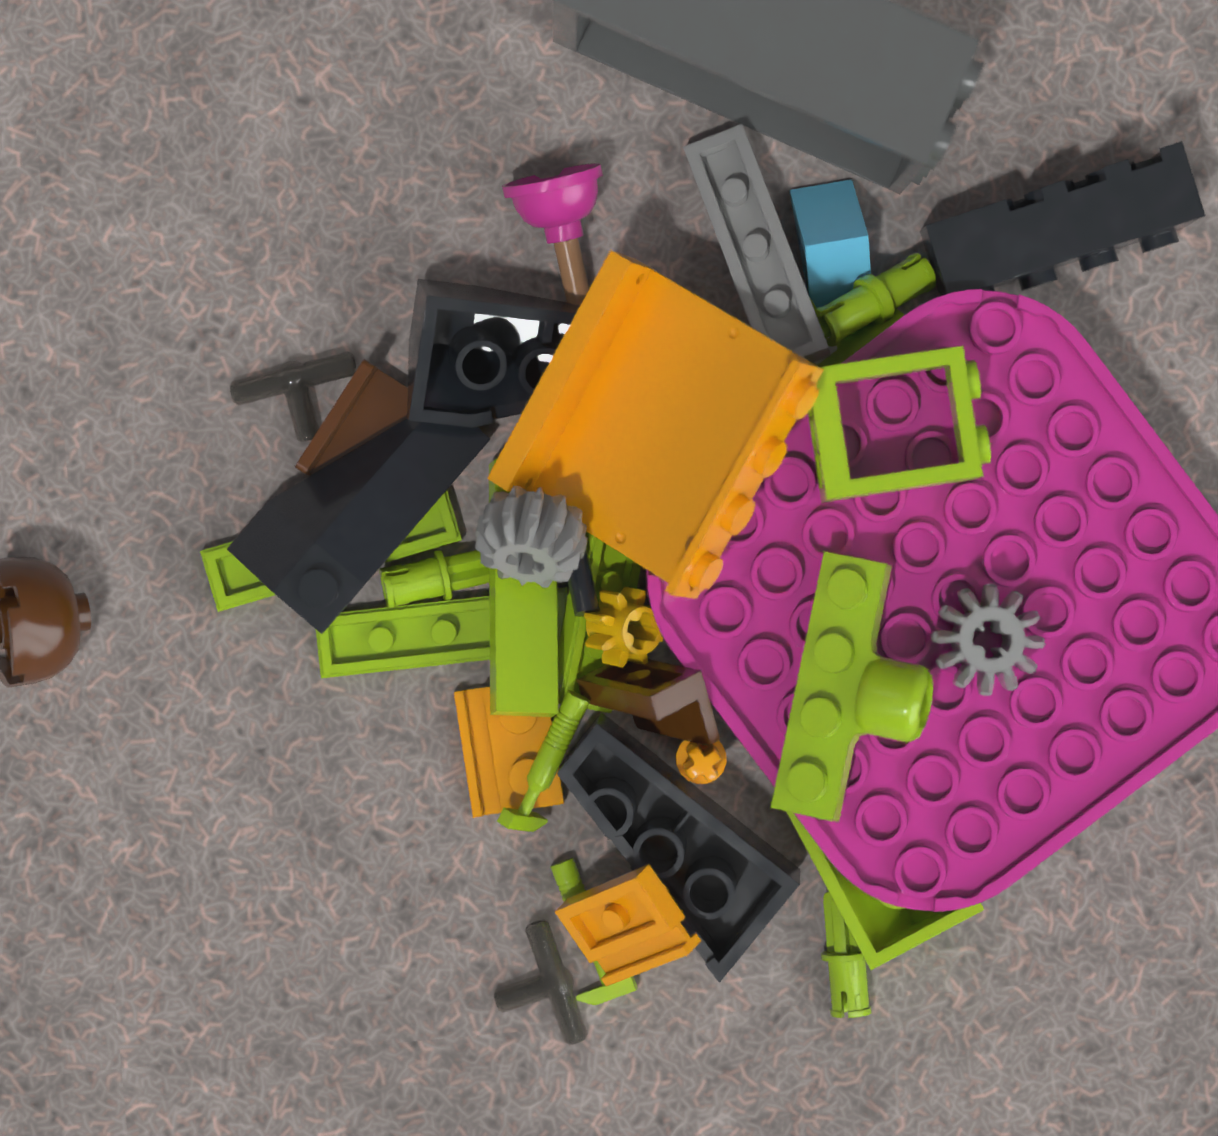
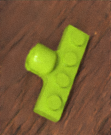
(845, 689)

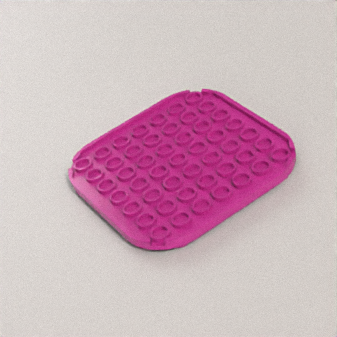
(1070, 513)

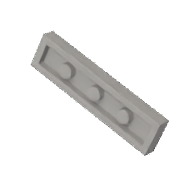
(755, 242)

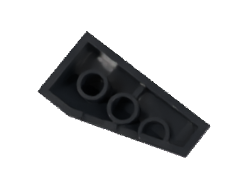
(478, 351)
(344, 521)

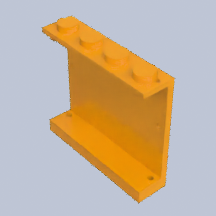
(659, 422)

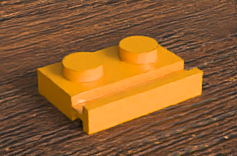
(500, 754)
(627, 925)

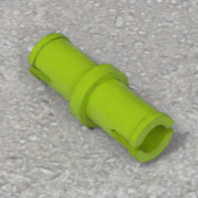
(875, 298)

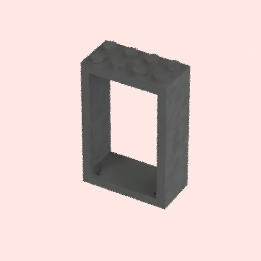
(828, 77)

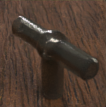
(294, 381)
(552, 983)

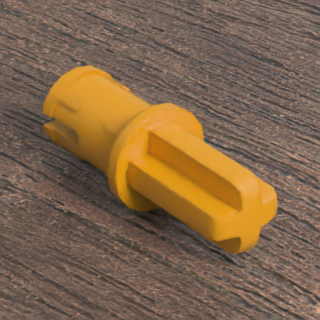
(701, 762)

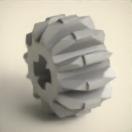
(531, 536)
(973, 656)

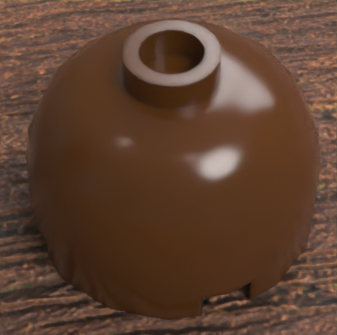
(38, 620)

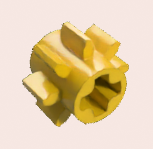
(623, 627)

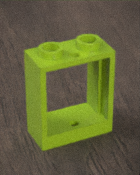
(828, 436)

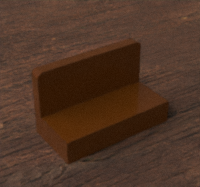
(363, 411)
(658, 696)

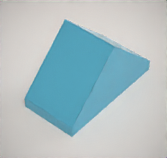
(830, 239)

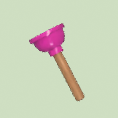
(558, 207)

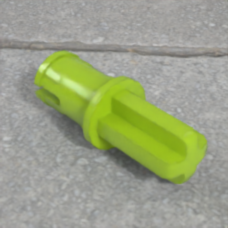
(432, 577)
(845, 966)

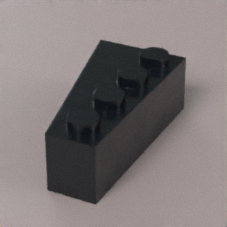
(1066, 225)
(706, 858)

